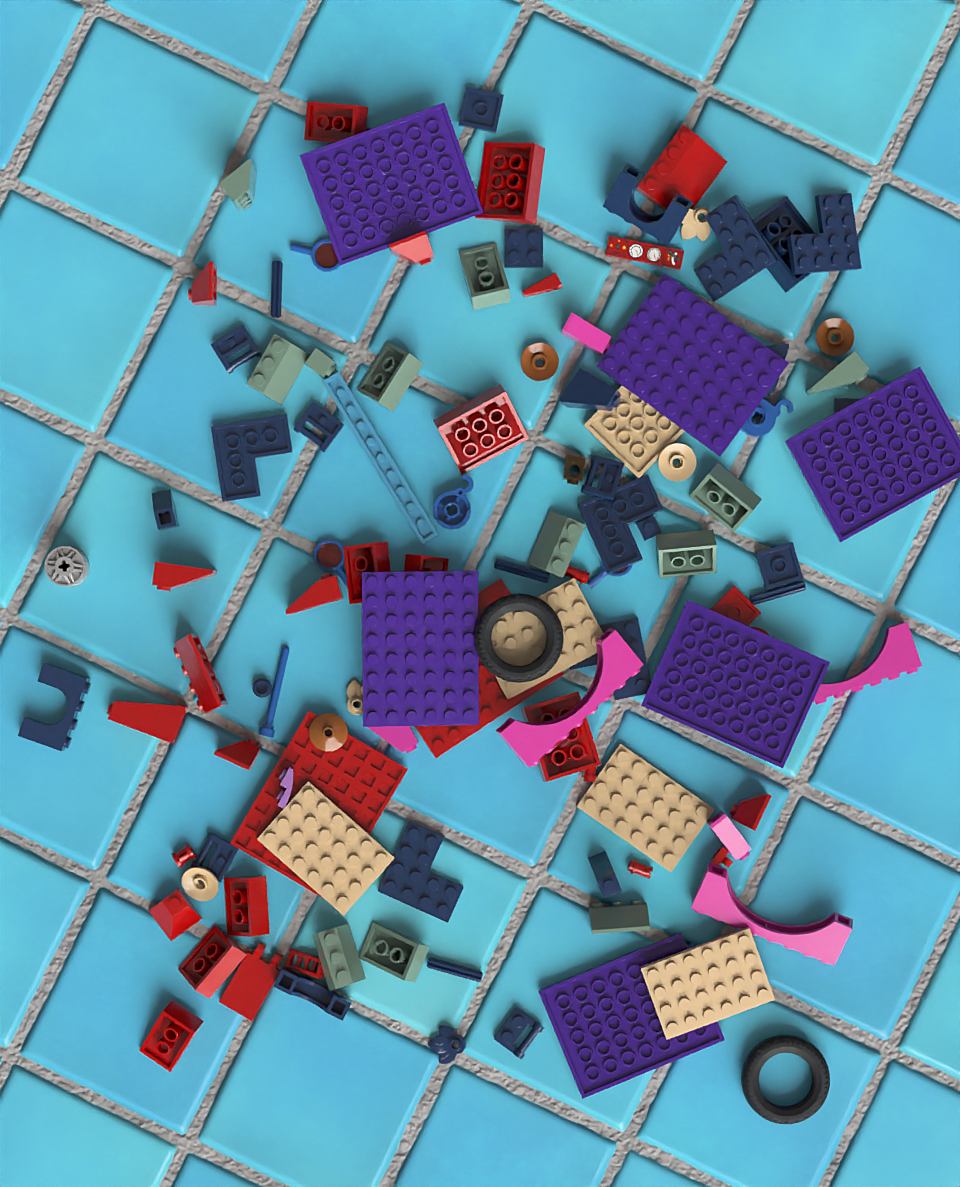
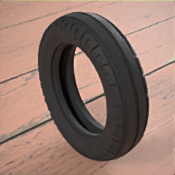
(553, 646)
(801, 1110)

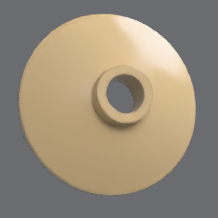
(686, 464)
(196, 888)

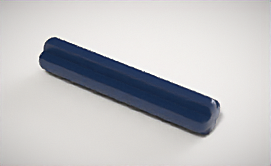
(276, 289)
(522, 570)
(778, 592)
(454, 969)

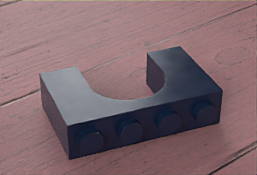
(622, 203)
(74, 688)

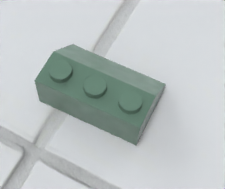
(241, 185)
(277, 369)
(390, 376)
(725, 497)
(556, 544)
(686, 553)
(619, 917)
(339, 957)

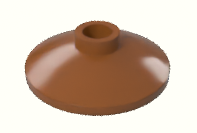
(842, 330)
(546, 354)
(335, 724)

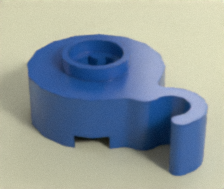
(768, 418)
(457, 499)

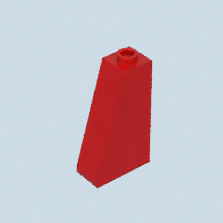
(150, 718)

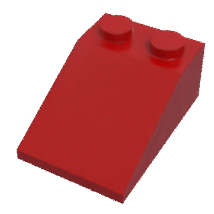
(334, 121)
(174, 576)
(320, 593)
(171, 1035)

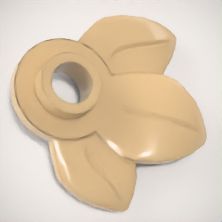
(693, 226)
(355, 694)

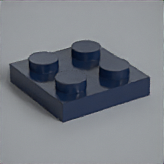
(481, 110)
(523, 248)
(779, 565)

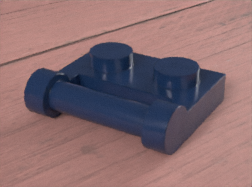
(233, 343)
(322, 421)
(608, 479)
(221, 859)
(513, 1029)

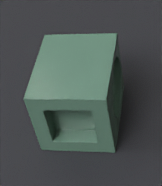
(320, 363)

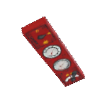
(644, 253)

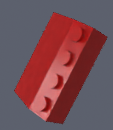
(684, 168)
(510, 181)
(481, 429)
(200, 672)
(574, 752)

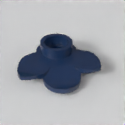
(444, 1044)

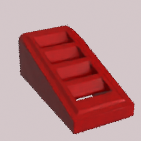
(547, 284)
(312, 972)

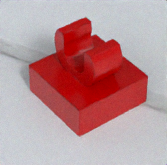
(720, 857)

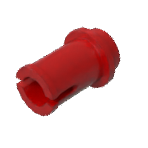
(578, 574)
(589, 775)
(638, 868)

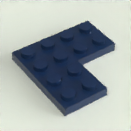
(836, 243)
(743, 252)
(238, 446)
(609, 522)
(631, 634)
(410, 878)

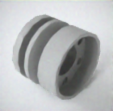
(77, 571)

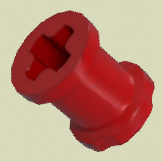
(183, 855)

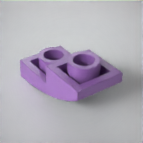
(287, 782)

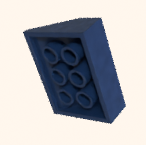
(775, 226)

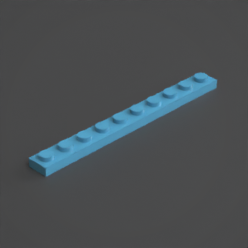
(380, 458)

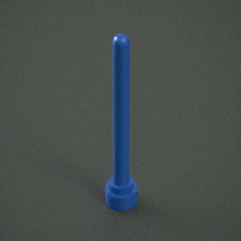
(267, 728)

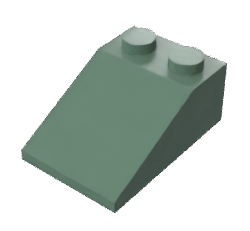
(484, 276)
(845, 373)
(394, 952)

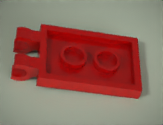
(737, 607)
(251, 983)

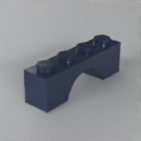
(307, 989)

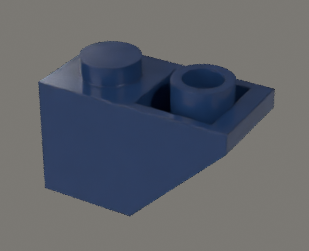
(164, 510)

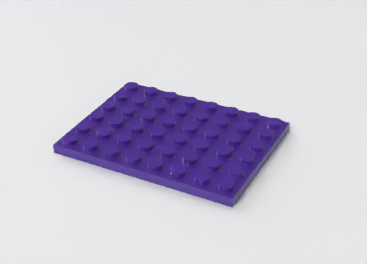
(391, 183)
(692, 364)
(878, 454)
(420, 648)
(735, 684)
(612, 1024)

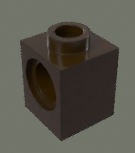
(574, 461)

